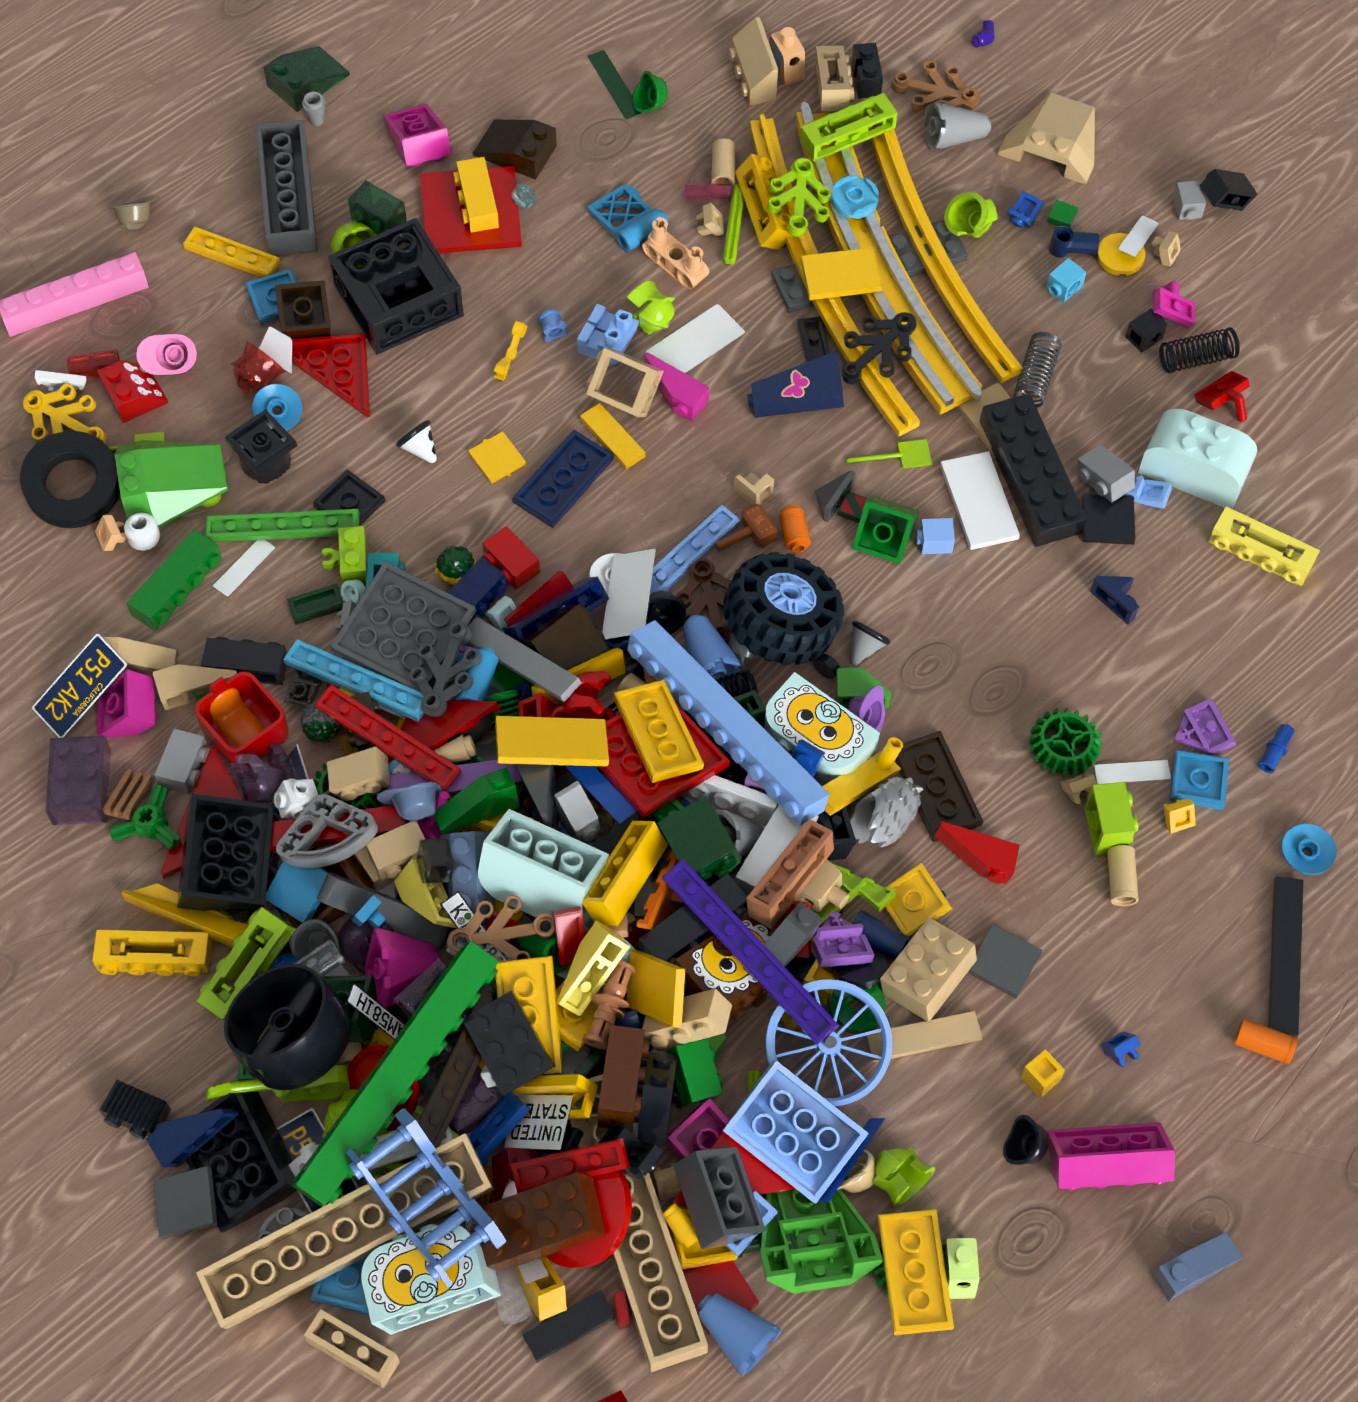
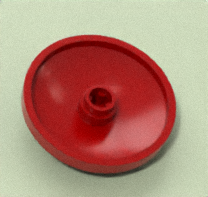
(616, 1209)

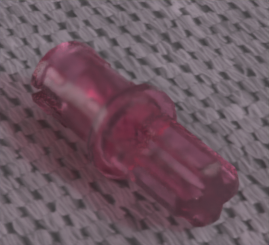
(708, 191)

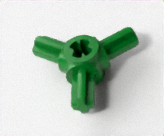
(149, 821)

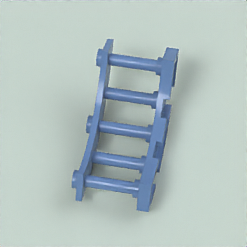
(447, 1184)

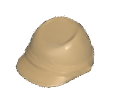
(861, 1175)

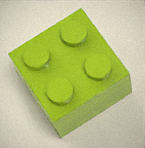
(1110, 816)

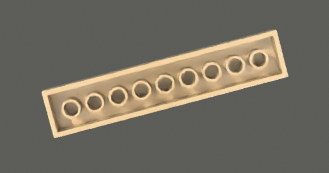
(331, 1238)
(650, 1268)

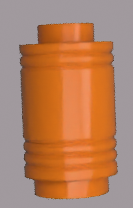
(794, 528)

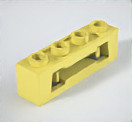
(1263, 546)

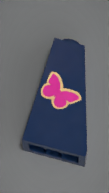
(799, 389)

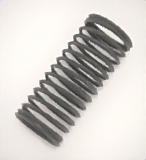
(1032, 388)

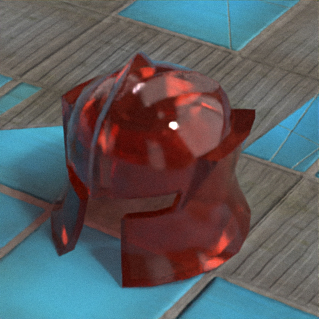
(255, 369)

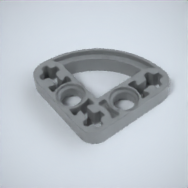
(320, 818)

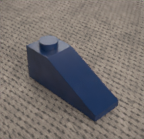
(180, 1138)

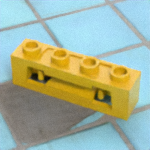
(761, 173)
(112, 955)

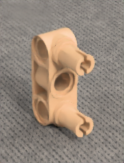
(664, 249)

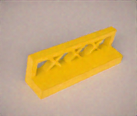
(563, 1085)

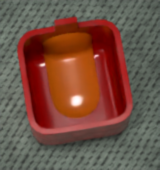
(241, 717)

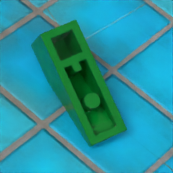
(479, 801)

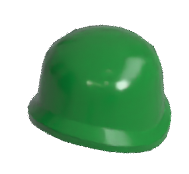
(649, 93)

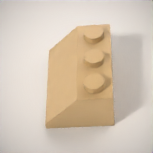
(754, 63)

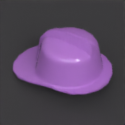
(870, 707)

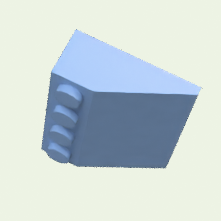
(795, 1131)

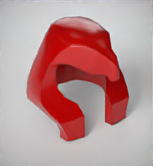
(584, 701)

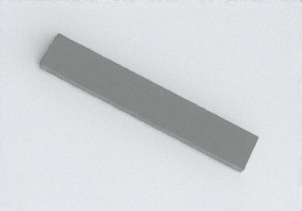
(524, 660)

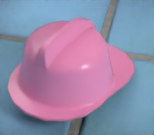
(166, 354)

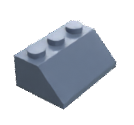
(466, 852)

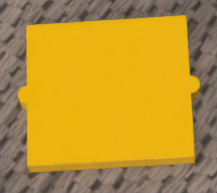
(497, 457)

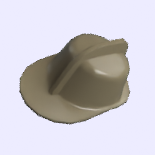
(135, 213)

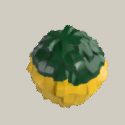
(454, 564)

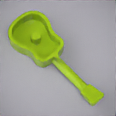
(326, 1088)

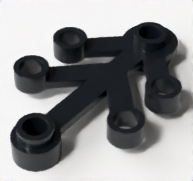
(879, 344)

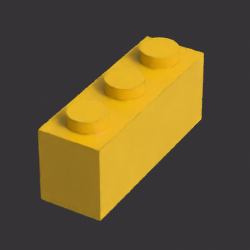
(476, 194)

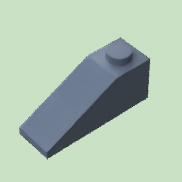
(1196, 1266)

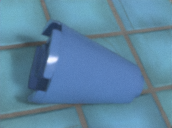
(709, 648)
(737, 1331)

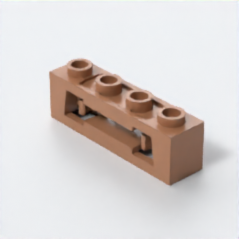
(790, 873)

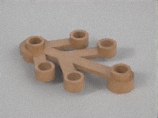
(964, 96)
(497, 933)

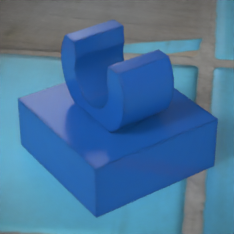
(1121, 1045)

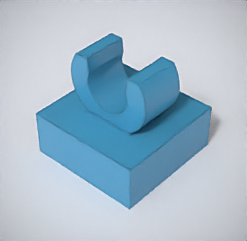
(369, 914)

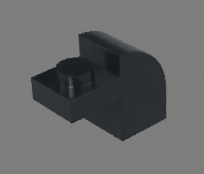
(641, 1156)

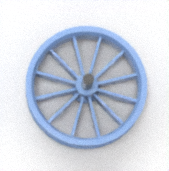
(833, 1043)

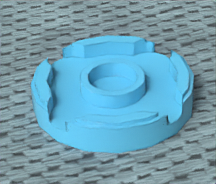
(854, 196)

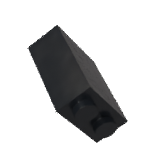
(657, 1098)

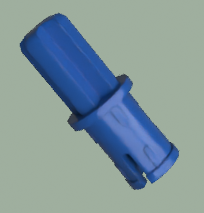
(1276, 748)

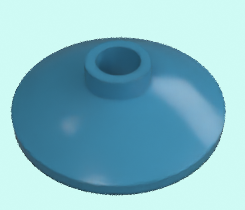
(279, 397)
(1314, 840)

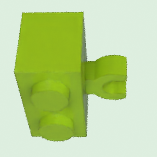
(351, 554)

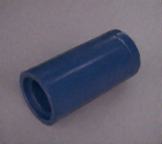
(881, 935)

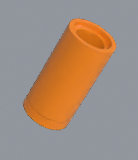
(1266, 1041)

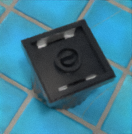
(262, 447)

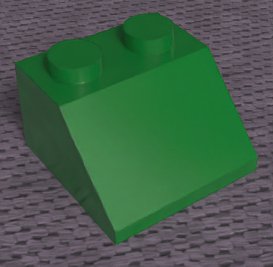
(885, 529)

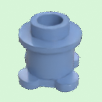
(552, 325)

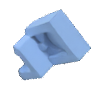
(1150, 492)

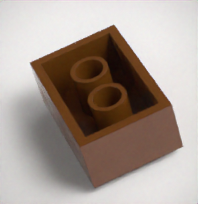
(623, 1077)

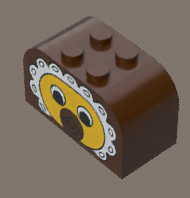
(713, 966)

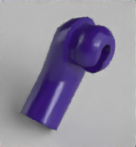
(984, 37)

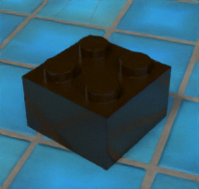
(303, 309)

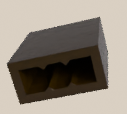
(568, 638)

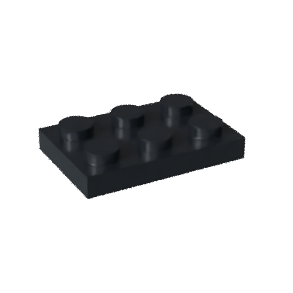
(508, 1043)

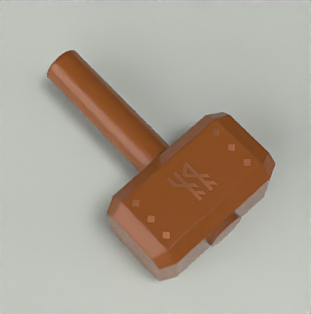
(756, 524)

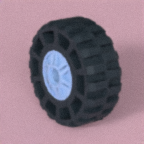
(783, 608)

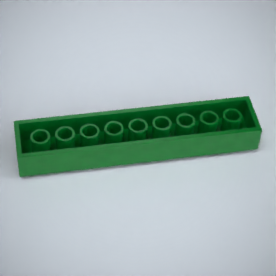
(395, 1072)

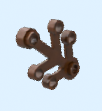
(709, 596)

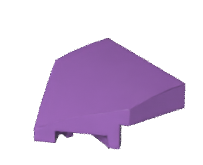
(1205, 729)
(841, 943)

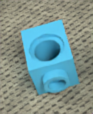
(1065, 280)

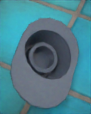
(412, 801)

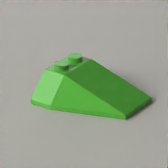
(168, 477)
(831, 1240)

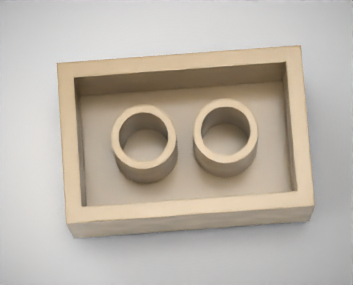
(928, 969)

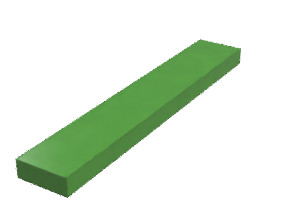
(279, 525)

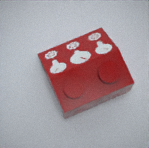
(131, 389)

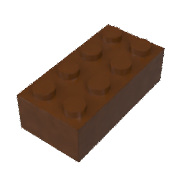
(544, 1221)

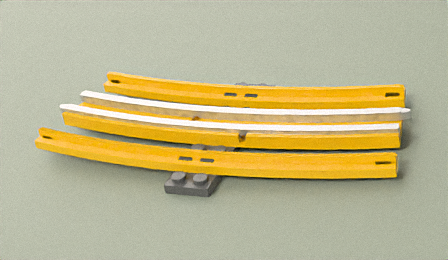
(917, 250)

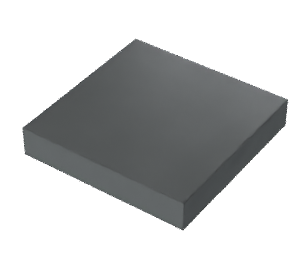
(1005, 961)
(185, 1202)

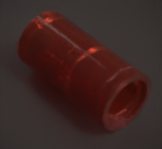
(89, 363)

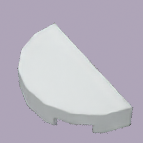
(56, 380)

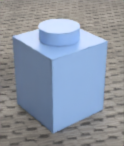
(936, 536)

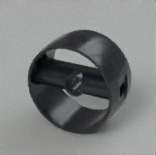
(304, 1032)

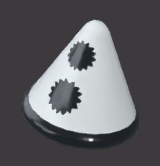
(419, 442)

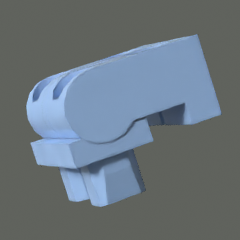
(606, 331)

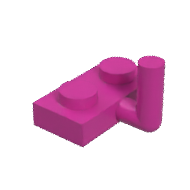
(1172, 306)

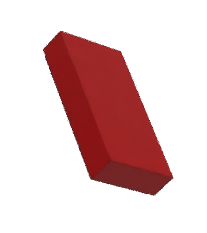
(568, 933)

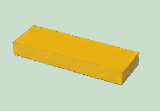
(612, 436)

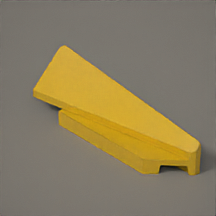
(163, 903)

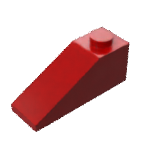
(983, 853)

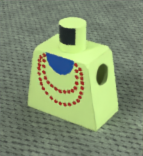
(961, 1267)

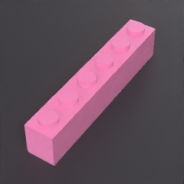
(72, 294)

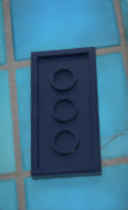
(563, 478)

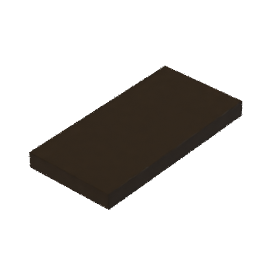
(944, 789)

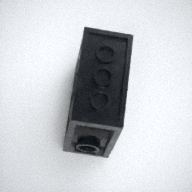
(396, 279)

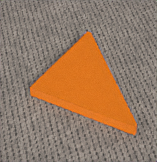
(659, 903)

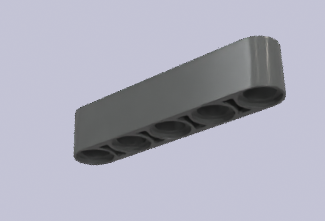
(352, 896)

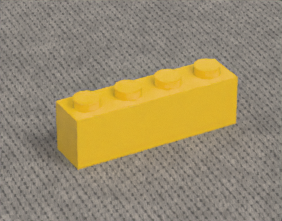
(625, 872)

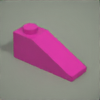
(682, 392)

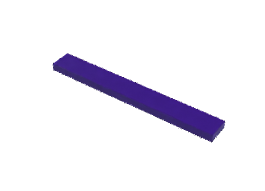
(750, 952)

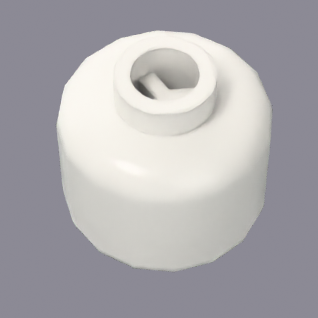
(142, 531)

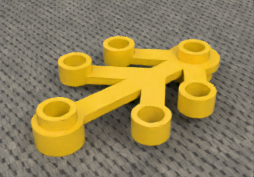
(60, 415)

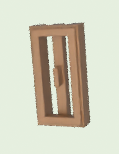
(123, 794)

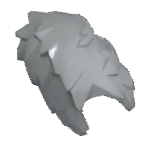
(886, 811)

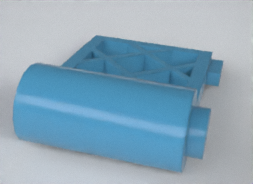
(635, 226)
(481, 674)

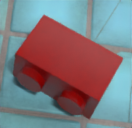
(511, 557)

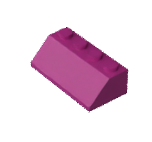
(1111, 1156)

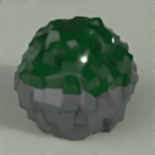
(318, 725)

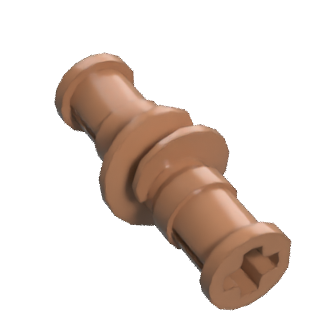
(608, 1004)

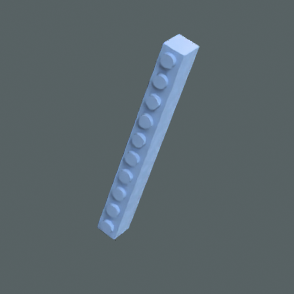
(728, 723)

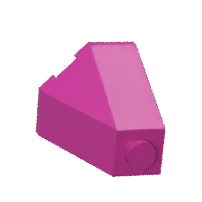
(396, 962)

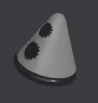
(865, 642)

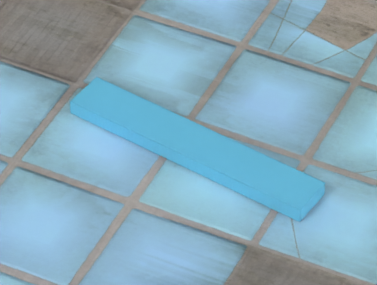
(355, 679)

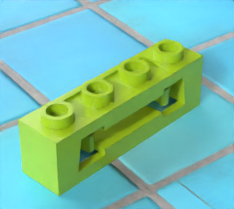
(848, 126)
(263, 927)

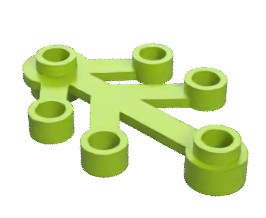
(801, 171)

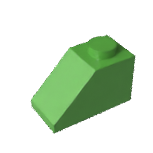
(856, 682)

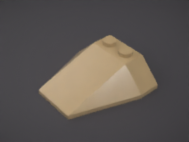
(1057, 131)

